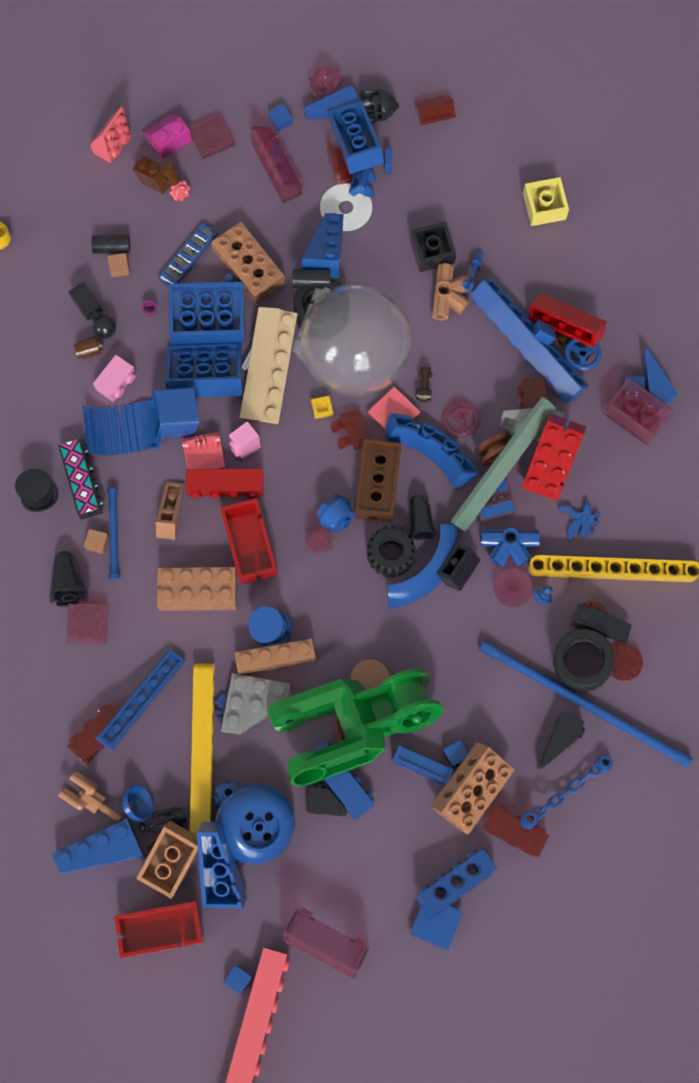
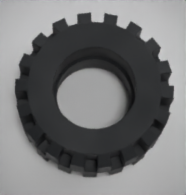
(395, 536)

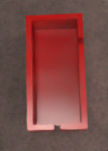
(553, 457)
(248, 541)
(159, 929)

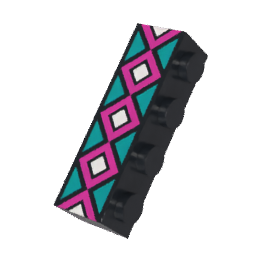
(80, 479)

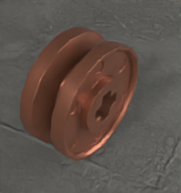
(492, 447)

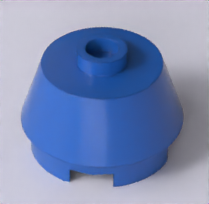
(336, 515)

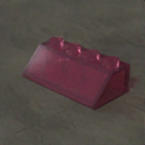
(276, 163)

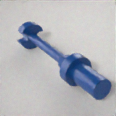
(476, 264)

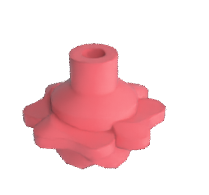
(180, 191)

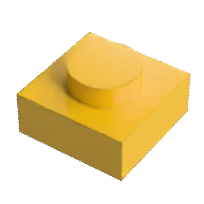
(322, 407)

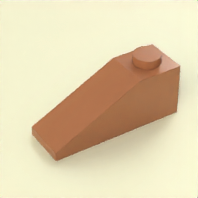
(170, 510)

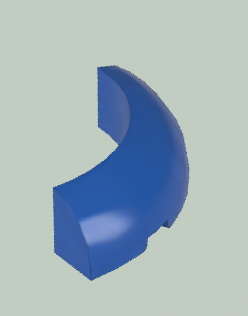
(434, 445)
(427, 580)

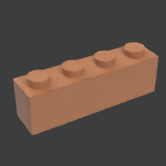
(275, 657)

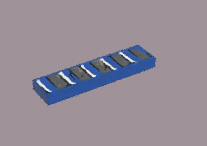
(188, 255)

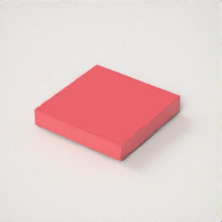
(392, 403)

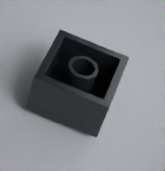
(432, 246)

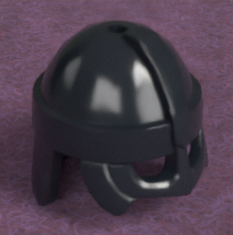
(379, 104)

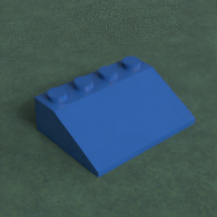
(206, 312)
(207, 367)

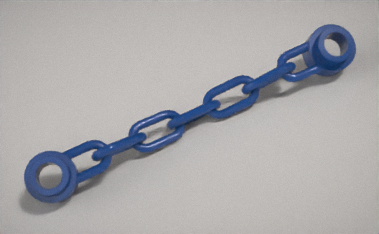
(601, 769)

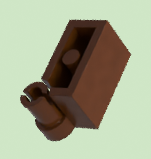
(156, 174)

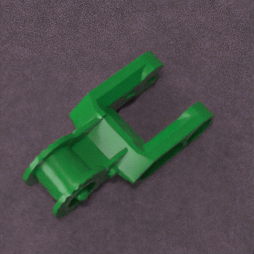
(365, 718)

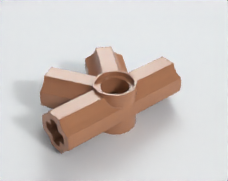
(453, 297)

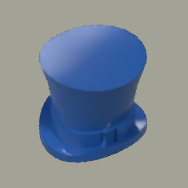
(269, 626)

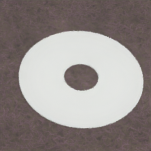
(361, 206)

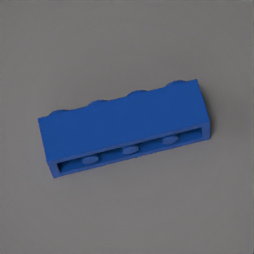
(348, 791)

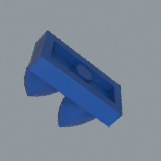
(360, 185)

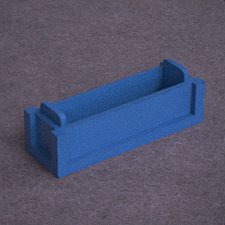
(422, 765)

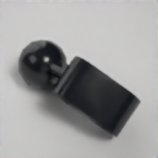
(103, 325)

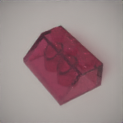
(638, 412)

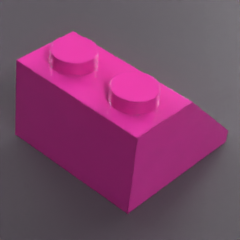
(168, 135)

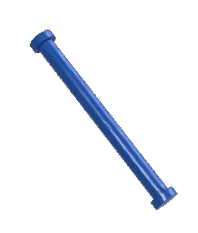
(113, 534)

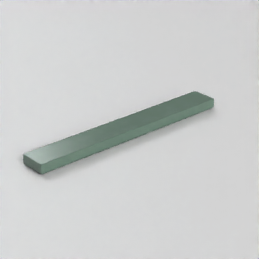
(503, 464)

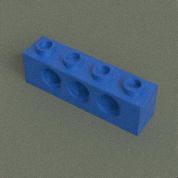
(433, 905)

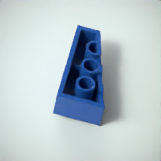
(326, 245)
(104, 848)
(218, 870)

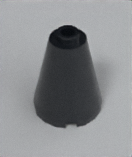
(66, 581)

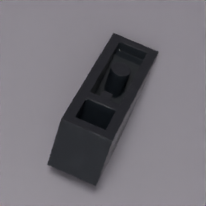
(602, 622)
(565, 733)

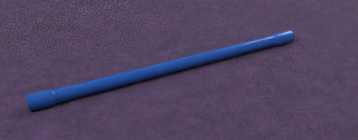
(675, 754)

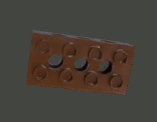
(369, 471)

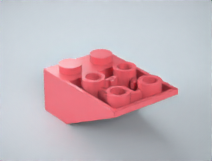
(112, 137)

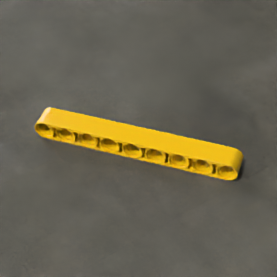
(606, 573)
(202, 745)

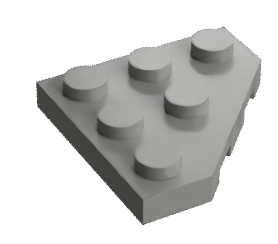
(249, 702)

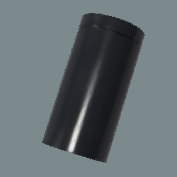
(110, 244)
(311, 278)

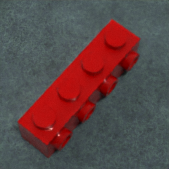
(568, 320)
(225, 483)

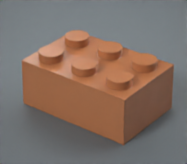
(169, 859)

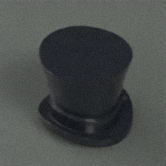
(36, 490)

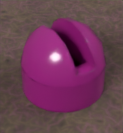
(147, 304)

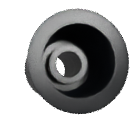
(420, 518)

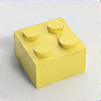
(545, 201)

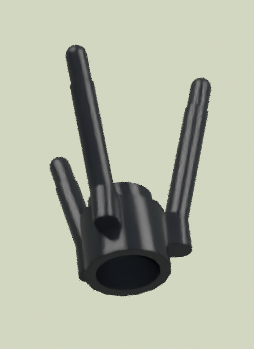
(174, 815)

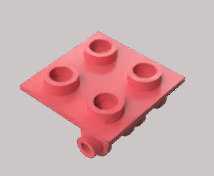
(203, 451)

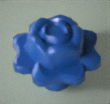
(542, 595)

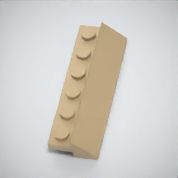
(268, 365)

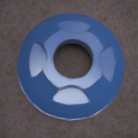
(142, 803)

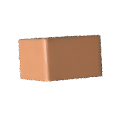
(118, 265)
(96, 541)

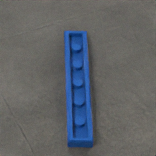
(140, 700)

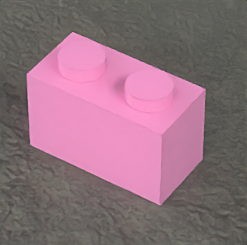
(115, 378)
(244, 441)

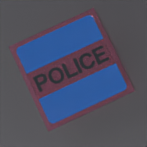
(499, 504)

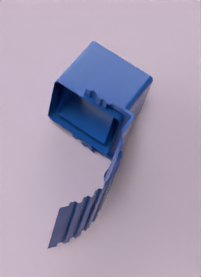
(143, 424)

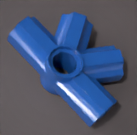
(504, 549)

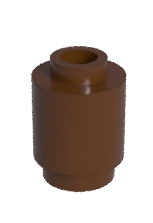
(88, 347)

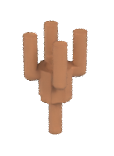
(88, 797)

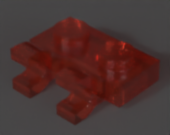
(355, 428)

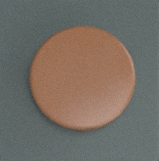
(370, 673)

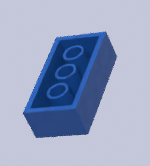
(356, 137)

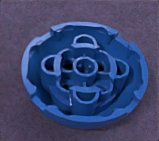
(259, 800)

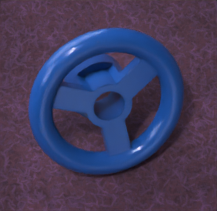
(580, 361)

